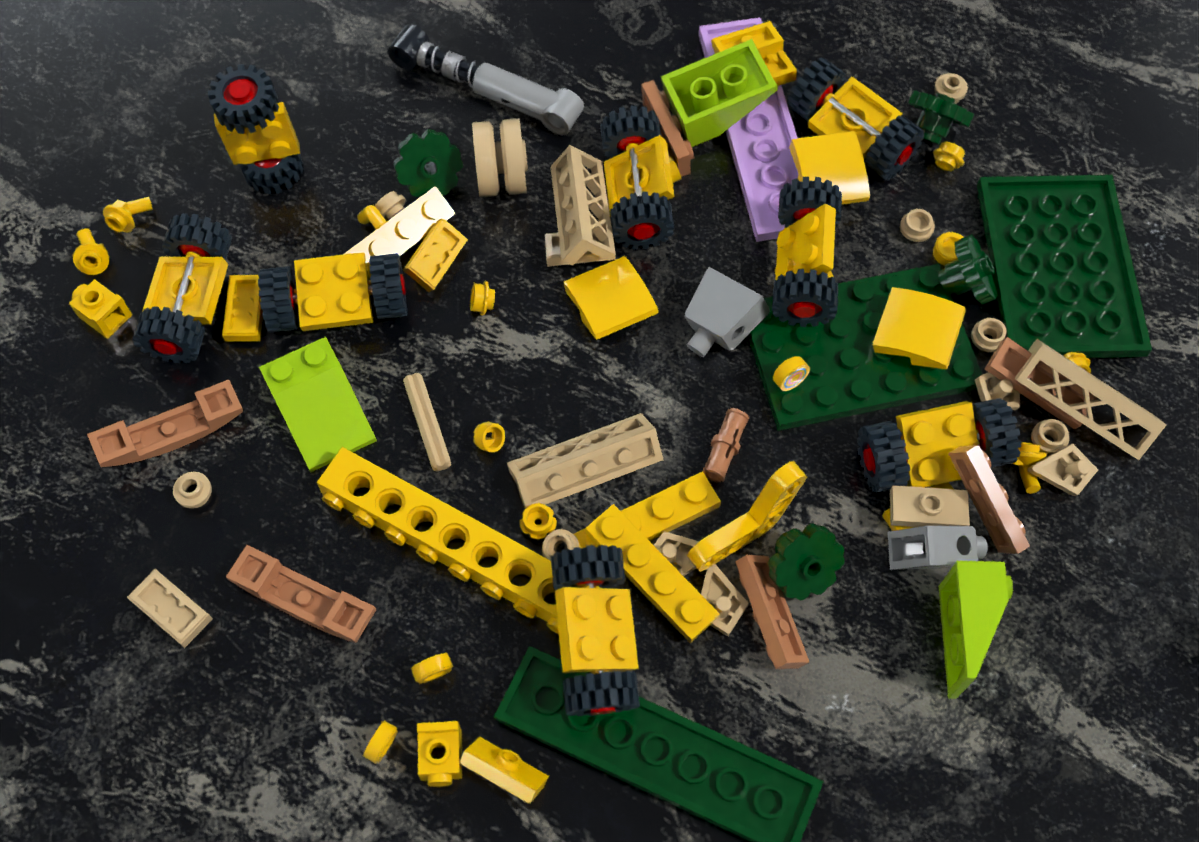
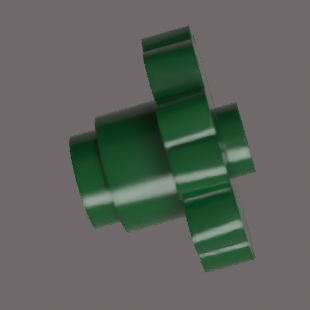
(938, 115)
(440, 171)
(969, 272)
(806, 561)

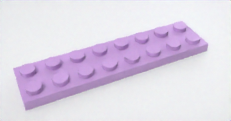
(759, 146)

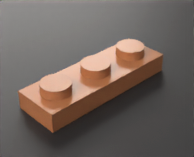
(670, 127)
(1008, 362)
(989, 499)
(771, 613)

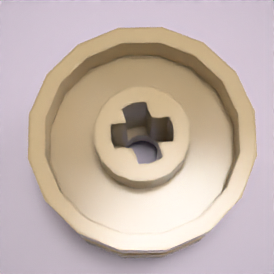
(500, 157)

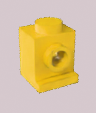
(100, 308)
(436, 735)

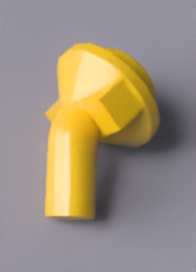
(119, 214)
(89, 256)
(1029, 456)

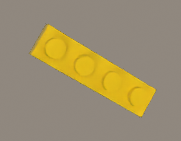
(668, 508)
(654, 574)

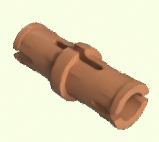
(725, 445)

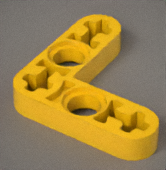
(761, 518)

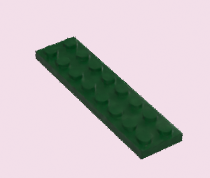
(664, 756)

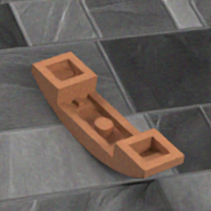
(168, 430)
(300, 596)

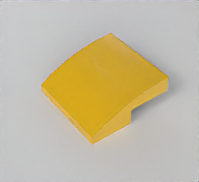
(769, 46)
(835, 159)
(611, 297)
(919, 328)

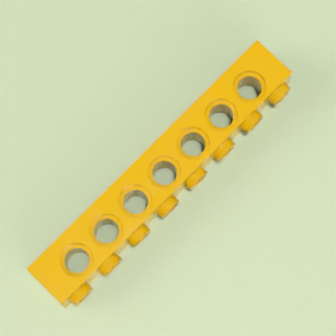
(351, 472)

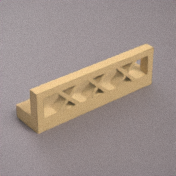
(573, 206)
(1098, 388)
(586, 461)

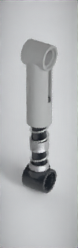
(555, 109)

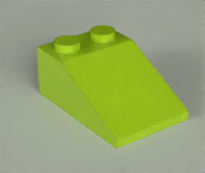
(718, 91)
(317, 403)
(971, 609)

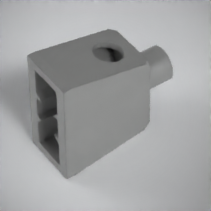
(722, 313)
(942, 544)

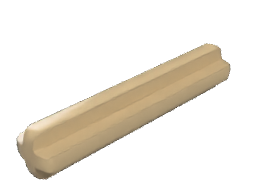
(427, 422)

